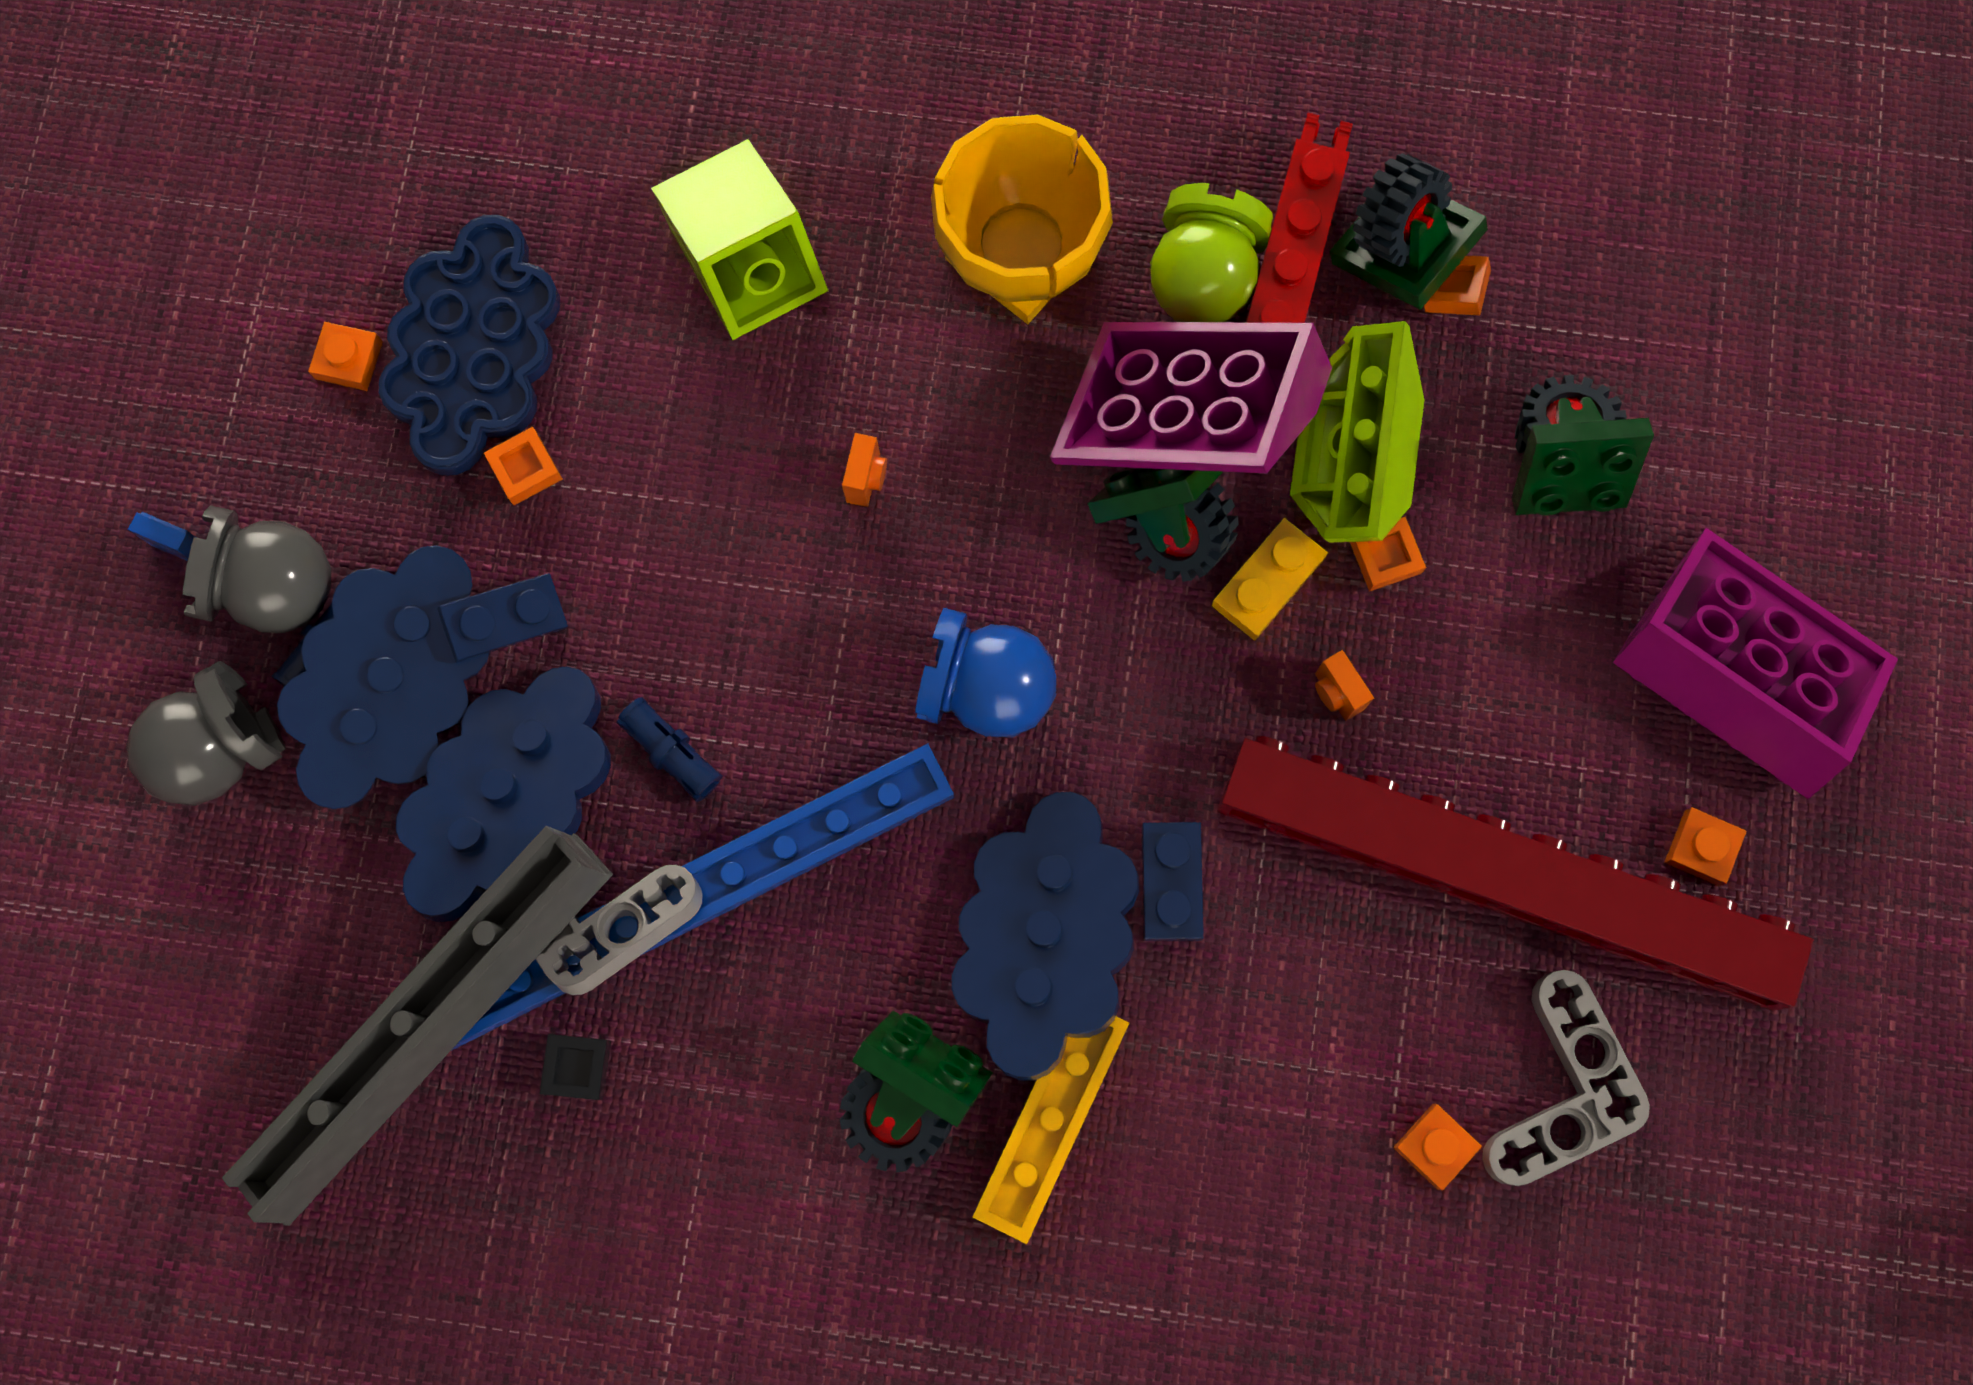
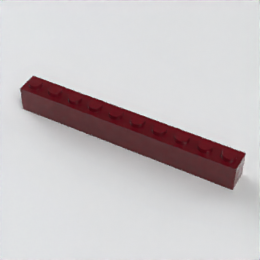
(1516, 874)

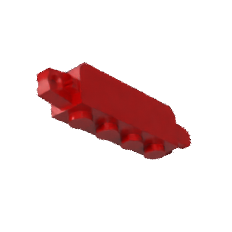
(1300, 226)

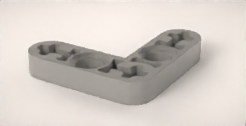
(576, 936)
(1586, 1106)

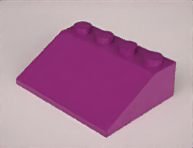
(1194, 396)
(1758, 664)

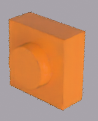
(1463, 289)
(345, 356)
(523, 466)
(864, 470)
(1390, 559)
(1342, 686)
(1705, 846)
(1437, 1147)

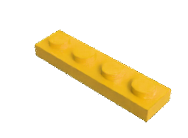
(1046, 1134)

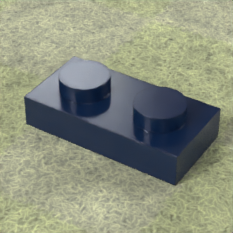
(502, 617)
(1172, 881)

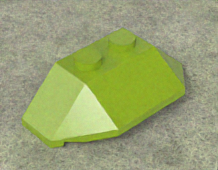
(1363, 443)

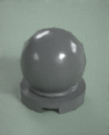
(260, 574)
(199, 742)

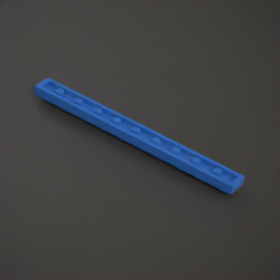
(763, 862)

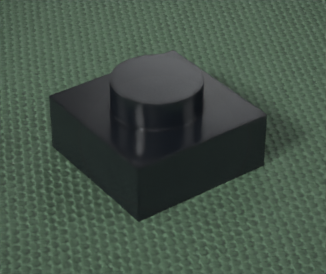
(575, 1067)

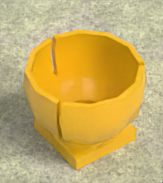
(1020, 211)

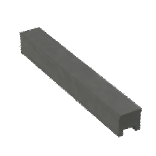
(417, 1026)

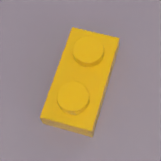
(1269, 579)

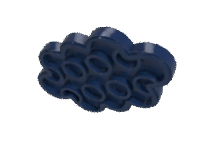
(469, 345)
(379, 679)
(498, 786)
(1045, 935)

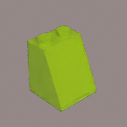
(741, 238)

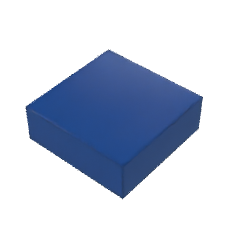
(162, 535)

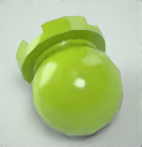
(1209, 255)

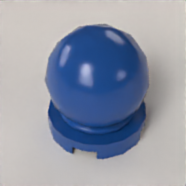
(989, 678)

